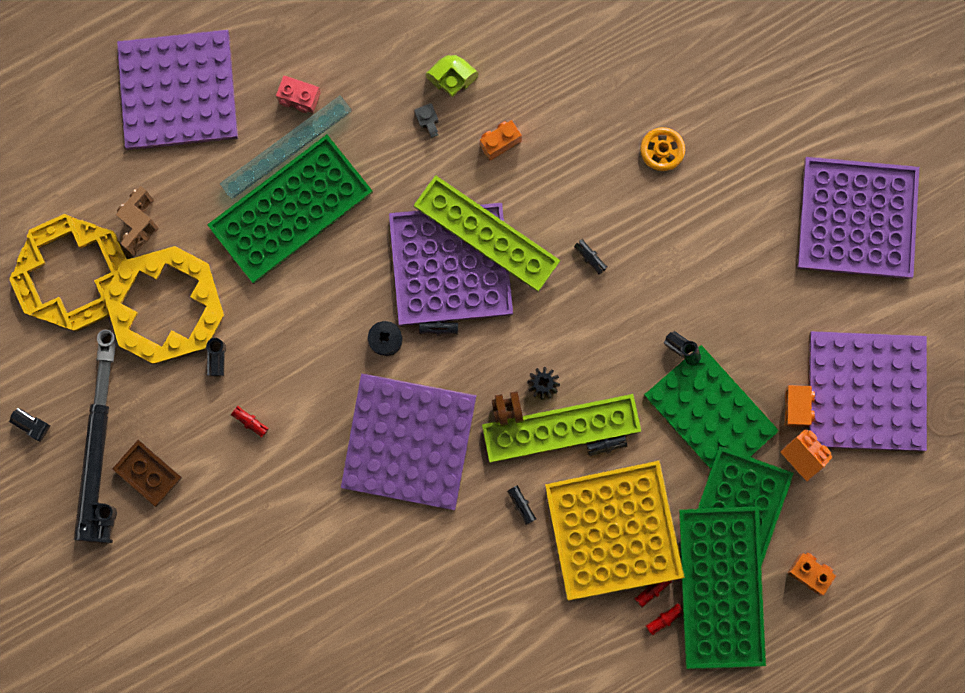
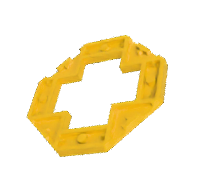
(31, 259)
(152, 265)

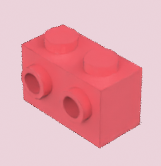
(298, 94)

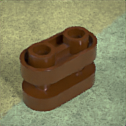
(499, 405)

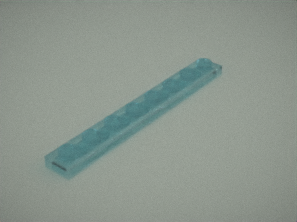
(285, 147)

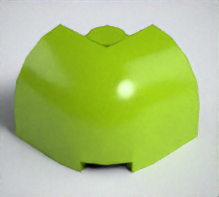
(451, 74)

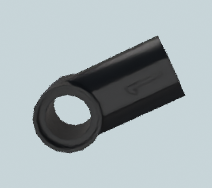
(682, 347)
(215, 360)
(32, 426)

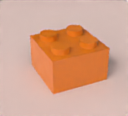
(806, 454)

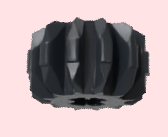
(546, 377)

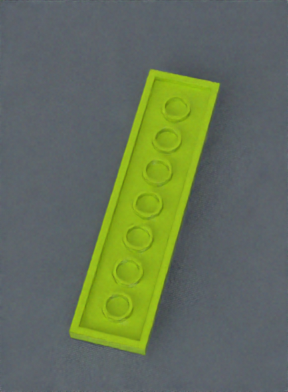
(487, 233)
(562, 428)

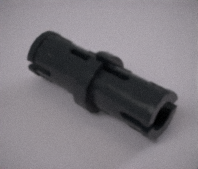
(590, 256)
(424, 328)
(607, 445)
(521, 504)

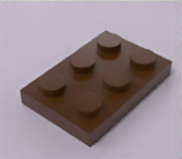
(147, 473)

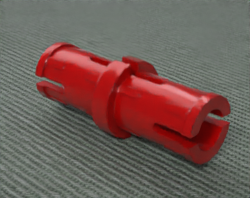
(249, 421)
(650, 592)
(664, 619)

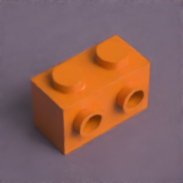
(500, 140)
(799, 406)
(811, 573)

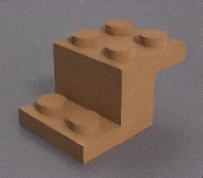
(133, 217)

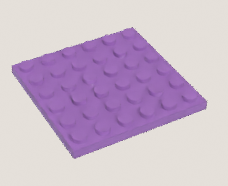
(177, 90)
(858, 217)
(442, 275)
(869, 390)
(408, 441)

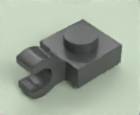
(427, 118)

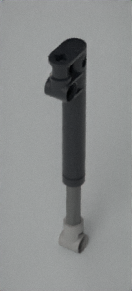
(90, 522)

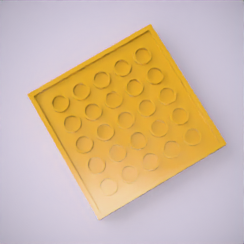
(614, 530)

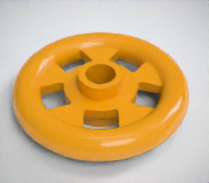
(671, 136)

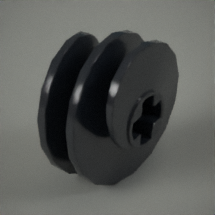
(387, 329)

